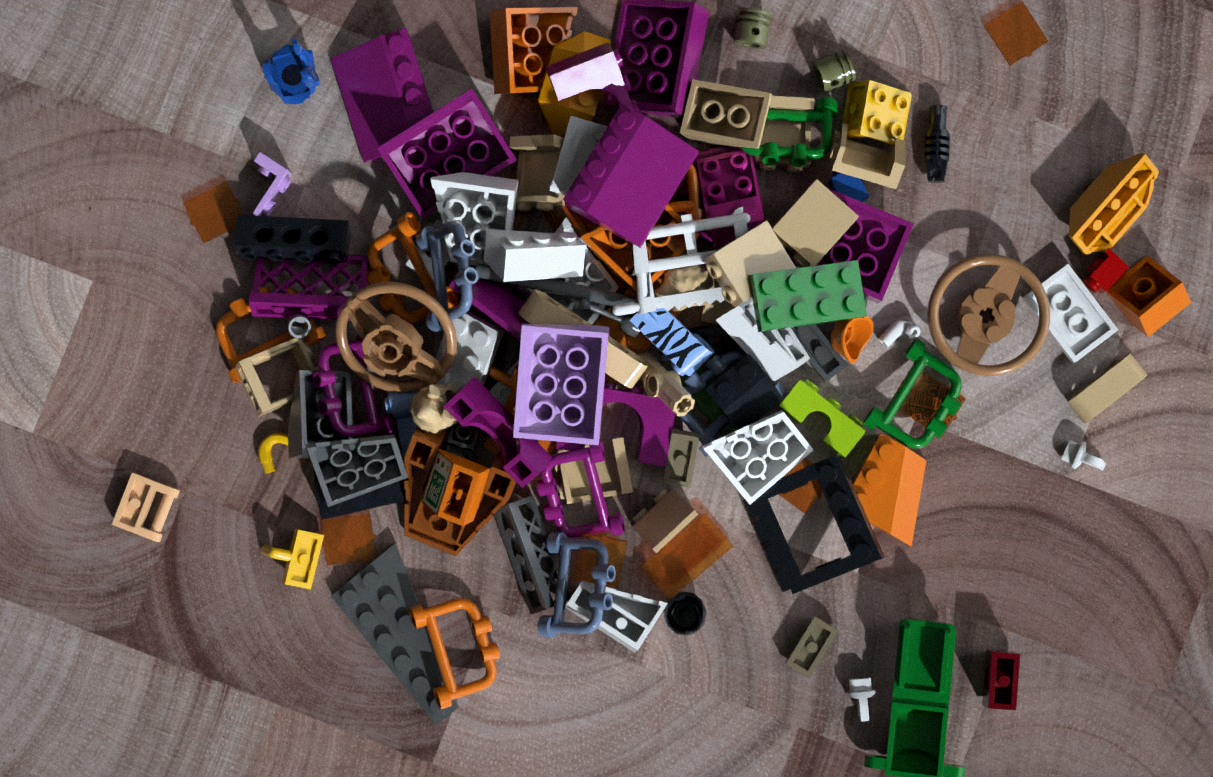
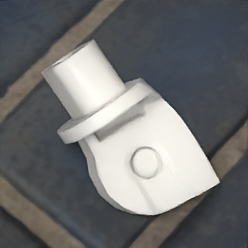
(1076, 454)
(861, 690)

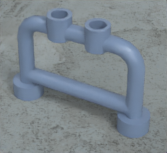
(429, 240)
(695, 383)
(558, 543)

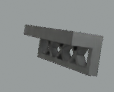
(526, 556)

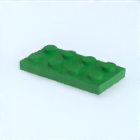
(807, 295)

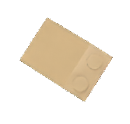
(725, 115)
(663, 519)

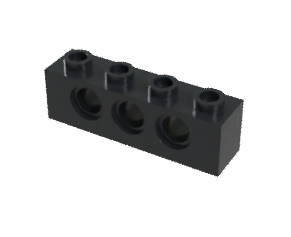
(280, 230)

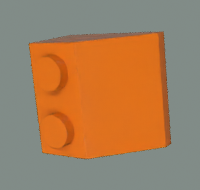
(1148, 296)

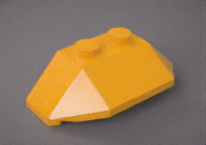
(579, 105)
(1112, 203)

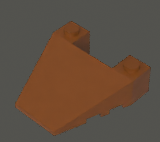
(421, 522)

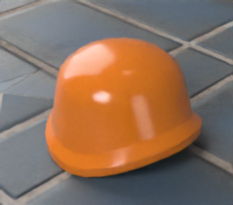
(851, 336)

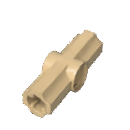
(665, 386)

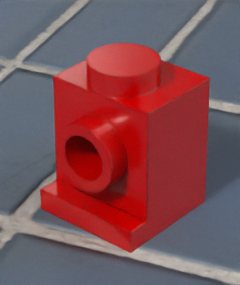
(1104, 272)

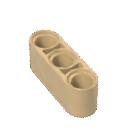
(1107, 388)

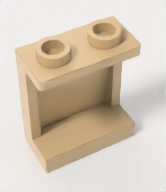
(786, 132)
(867, 161)
(536, 171)
(814, 224)
(750, 254)
(612, 473)

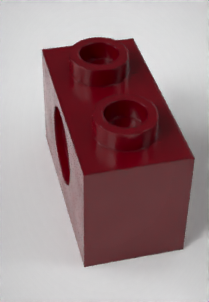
(1001, 679)

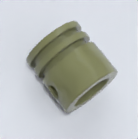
(752, 28)
(834, 70)

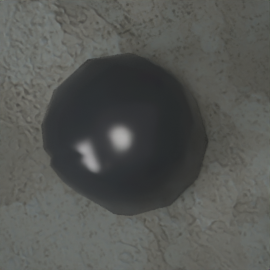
(685, 613)

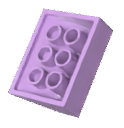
(561, 382)

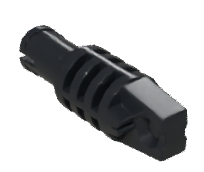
(937, 145)

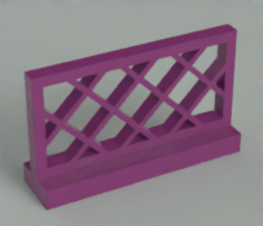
(313, 306)

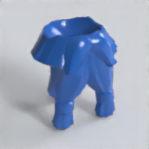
(282, 58)

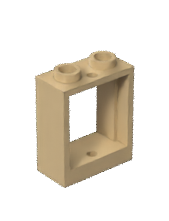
(252, 383)

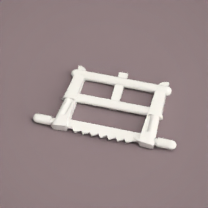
(643, 267)

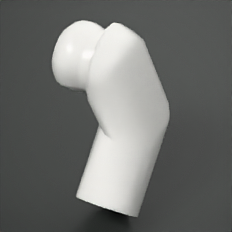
(899, 329)

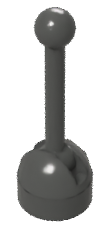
(626, 326)

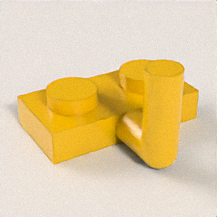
(300, 559)

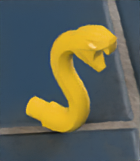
(264, 450)

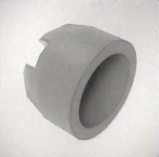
(296, 330)

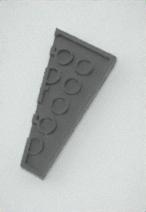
(379, 608)

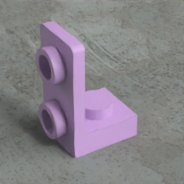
(282, 181)

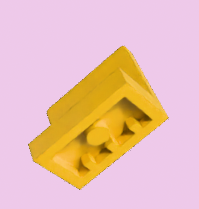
(876, 111)

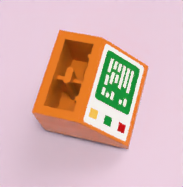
(455, 487)

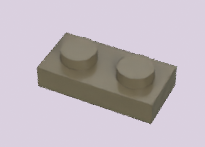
(681, 458)
(811, 647)

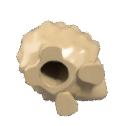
(685, 280)
(428, 407)

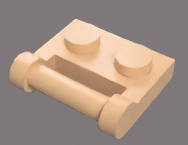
(137, 503)

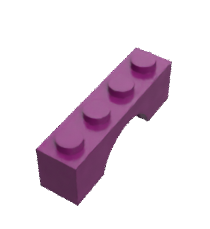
(478, 407)

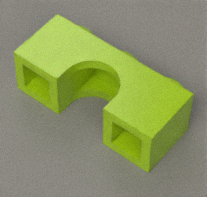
(842, 430)

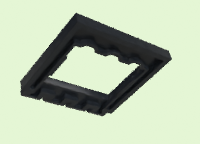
(846, 511)

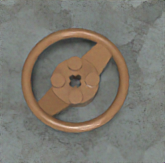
(995, 298)
(379, 332)

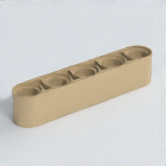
(621, 362)

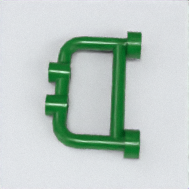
(825, 110)
(948, 404)

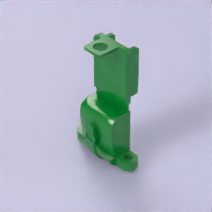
(920, 703)

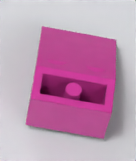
(729, 184)

